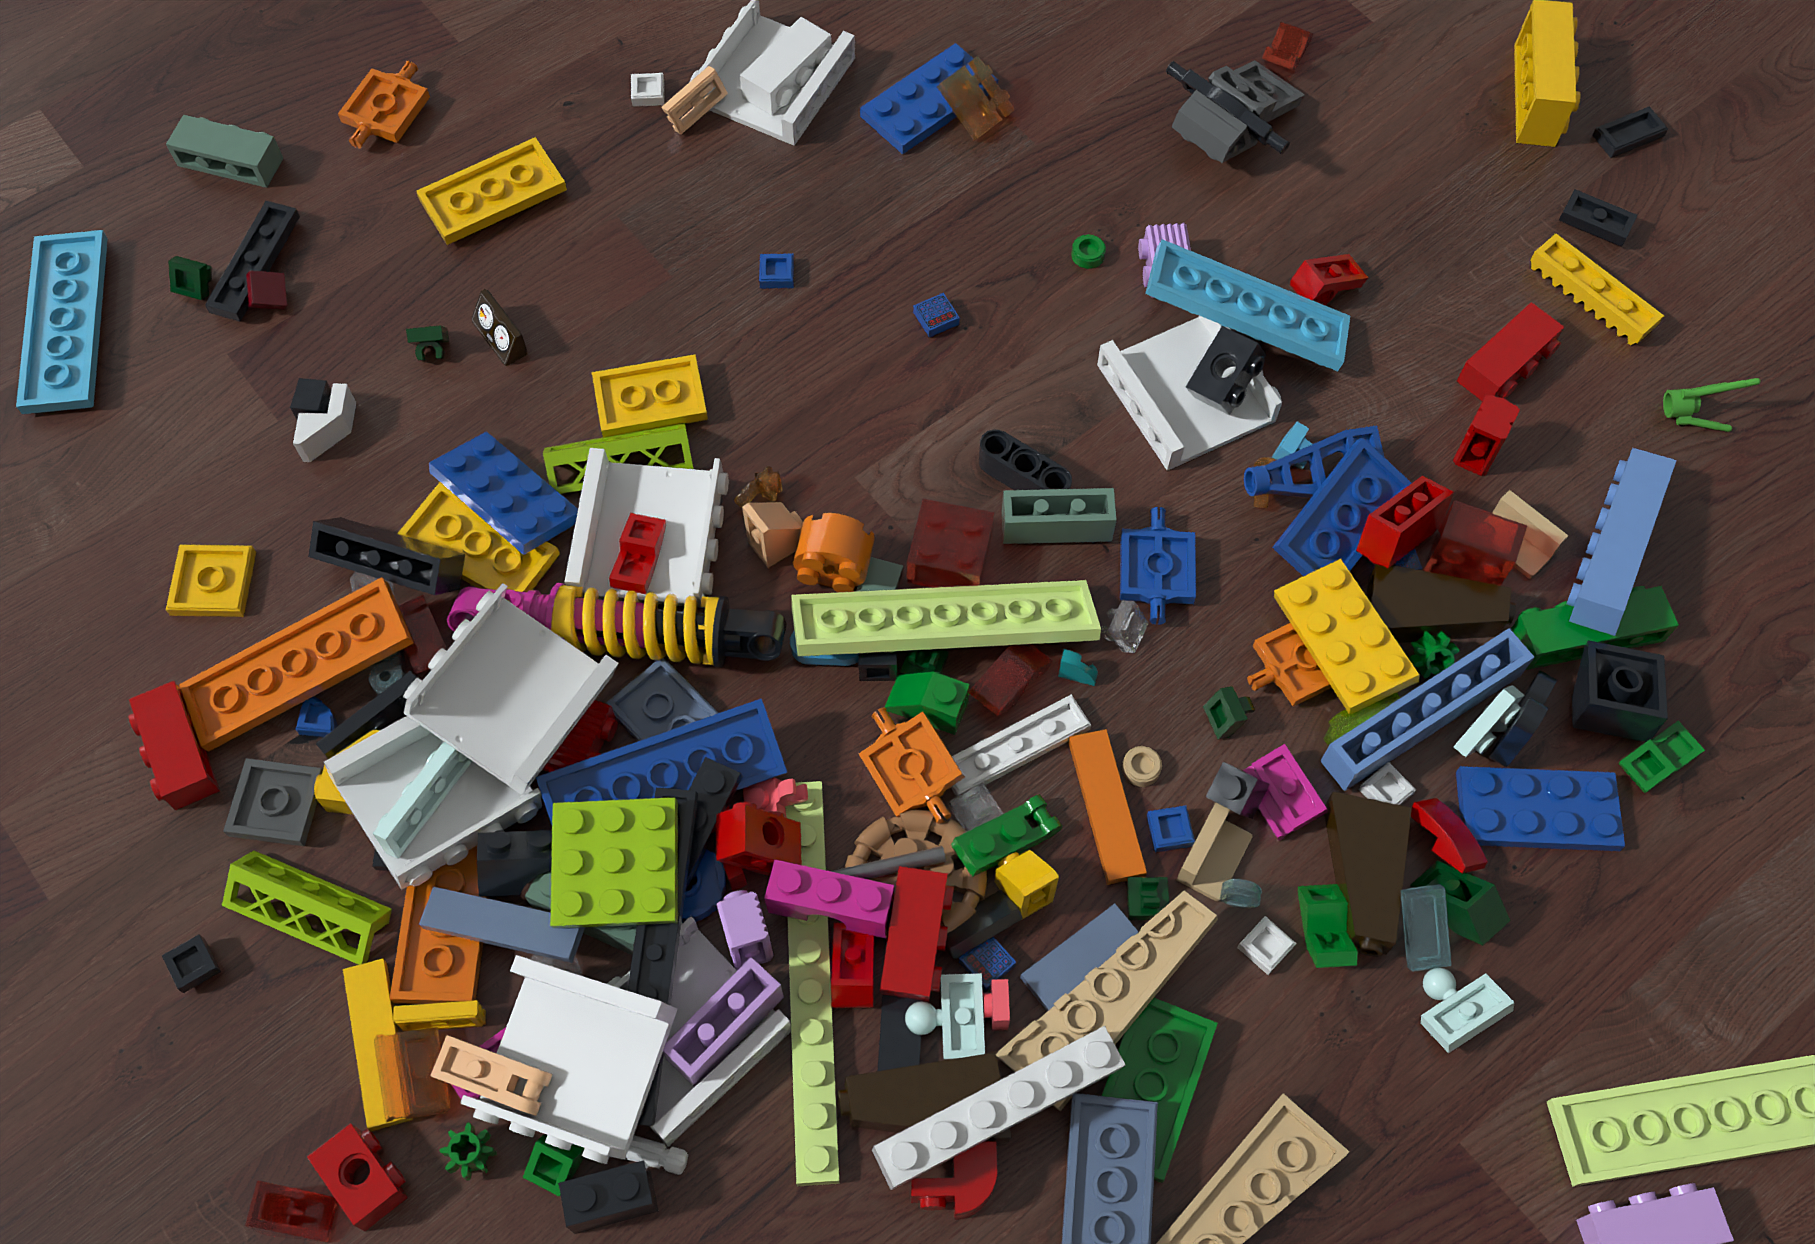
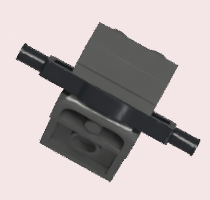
(1233, 109)

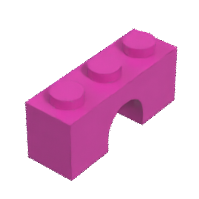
(805, 891)

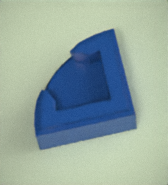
(315, 718)

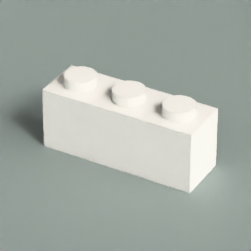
(785, 66)

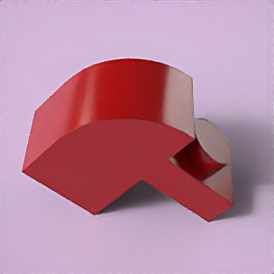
(969, 1188)

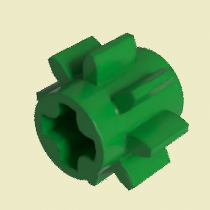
(1433, 653)
(461, 1142)

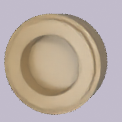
(1141, 766)

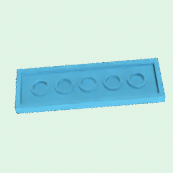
(1248, 305)
(62, 322)

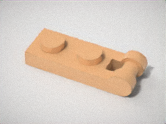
(490, 1074)

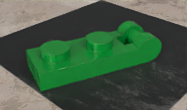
(1005, 835)

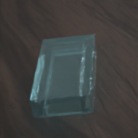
(1426, 927)

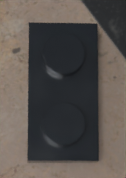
(1598, 217)

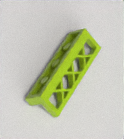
(616, 445)
(313, 896)

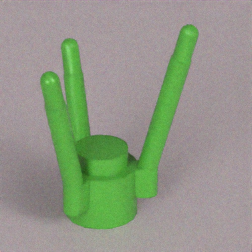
(1685, 402)

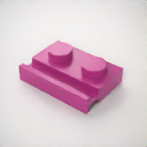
(1290, 796)

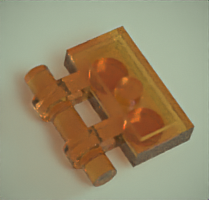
(969, 100)

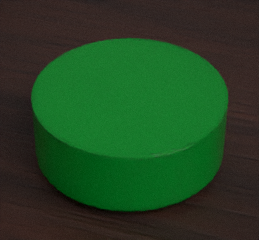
(1088, 251)

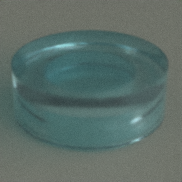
(1241, 893)

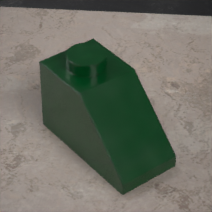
(1471, 902)

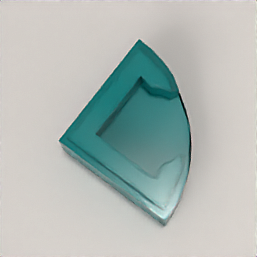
(1075, 670)

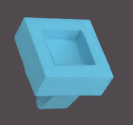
(1293, 442)

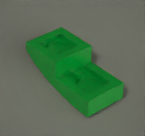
(1661, 757)

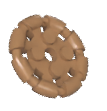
(917, 825)

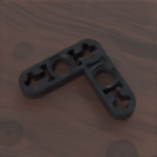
(1526, 721)

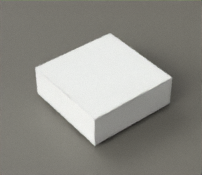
(647, 89)
(1387, 786)
(1266, 945)

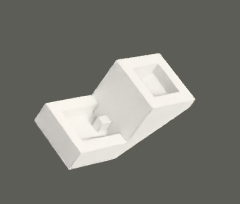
(321, 431)

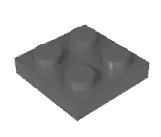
(273, 802)

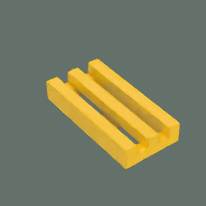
(440, 1015)

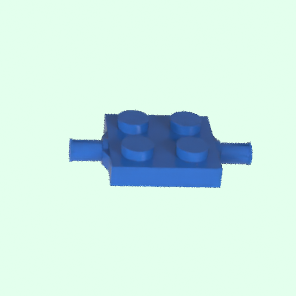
(1157, 566)

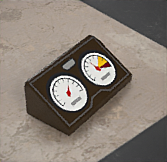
(498, 329)

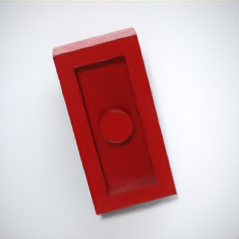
(1325, 276)
(852, 969)

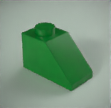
(932, 693)

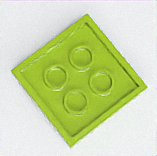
(614, 863)

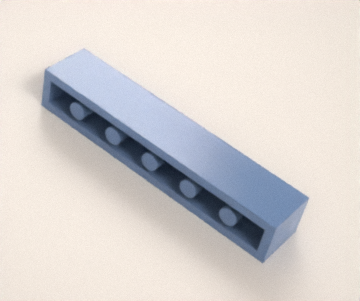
(1622, 542)
(1426, 709)

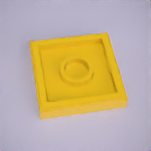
(211, 580)

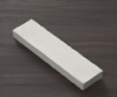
(1020, 743)

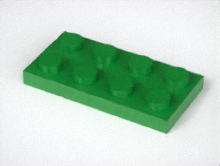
(1163, 1065)

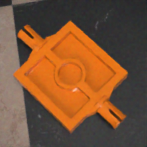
(384, 105)
(1288, 666)
(911, 765)

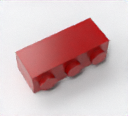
(1511, 354)
(1404, 521)
(171, 747)
(916, 934)

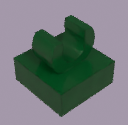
(189, 277)
(426, 337)
(924, 661)
(1227, 711)
(1146, 896)

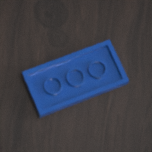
(914, 105)
(504, 492)
(1338, 511)
(1541, 808)

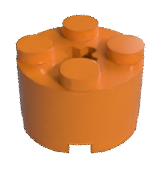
(833, 552)

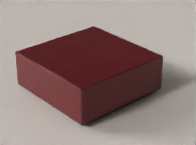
(266, 290)

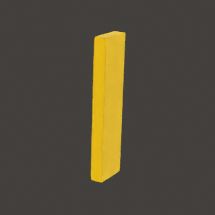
(370, 1015)

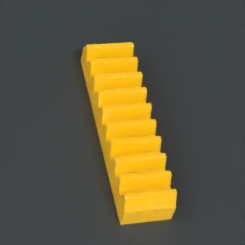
(1596, 289)

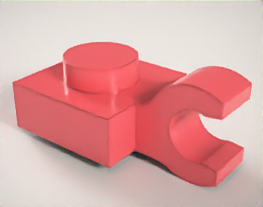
(775, 794)

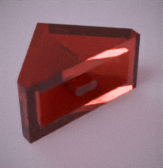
(291, 1212)

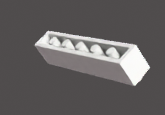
(997, 1107)

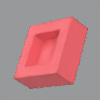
(997, 1005)

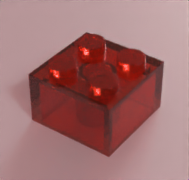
(949, 545)
(1475, 545)

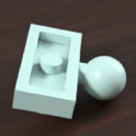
(1493, 719)
(1462, 1011)
(959, 1017)

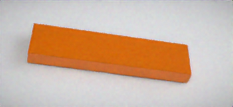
(1107, 807)

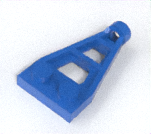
(1258, 477)

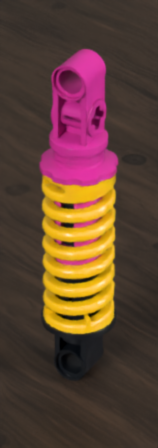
(641, 626)

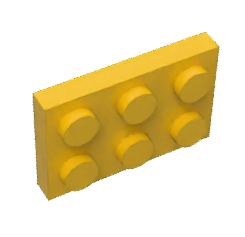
(649, 395)

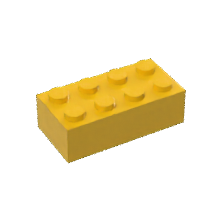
(1546, 73)

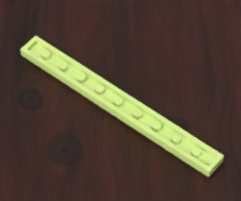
(812, 1016)

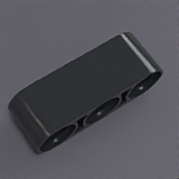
(1016, 456)

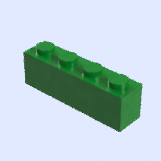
(1556, 640)

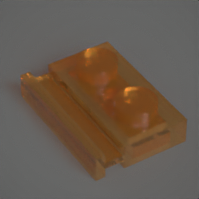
(405, 1072)

